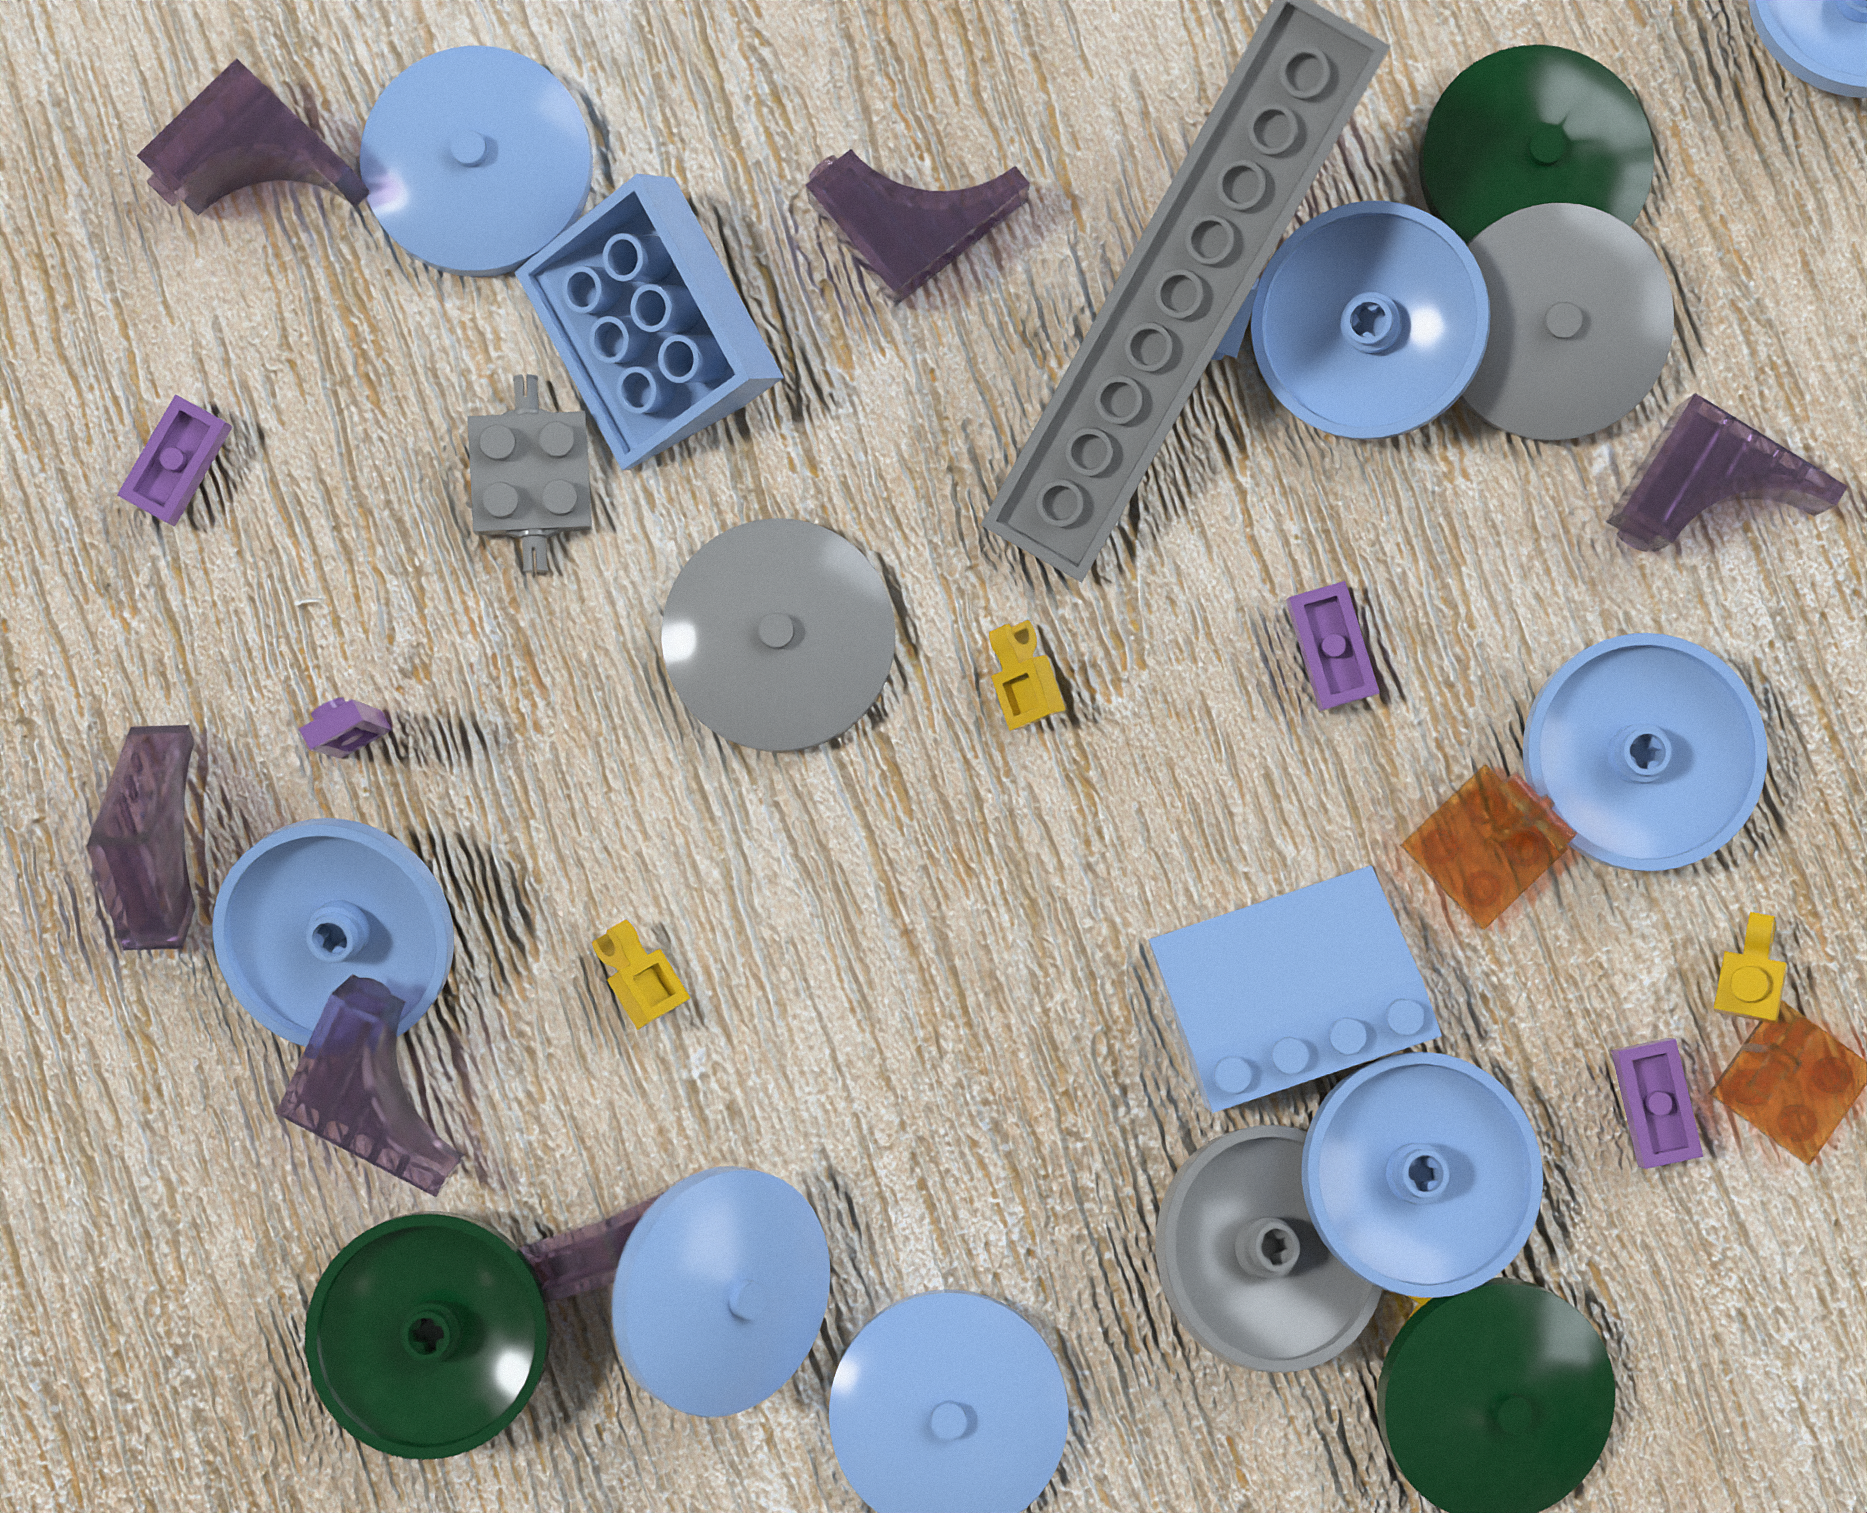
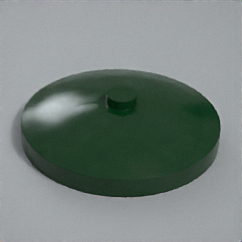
(1531, 133)
(427, 1335)
(1496, 1399)

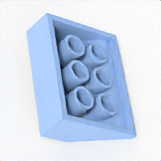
(647, 320)
(1293, 989)

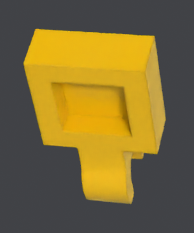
(1027, 682)
(643, 981)
(1751, 981)

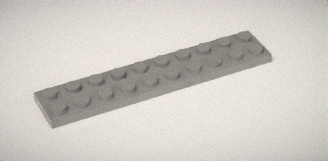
(1185, 282)

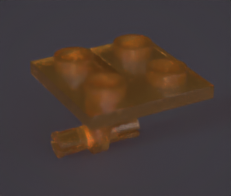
(1489, 843)
(1792, 1083)

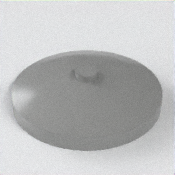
(1572, 324)
(778, 635)
(1248, 1261)

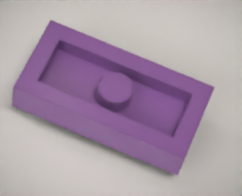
(175, 460)
(1332, 646)
(343, 727)
(1657, 1103)

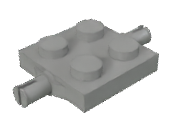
(529, 473)

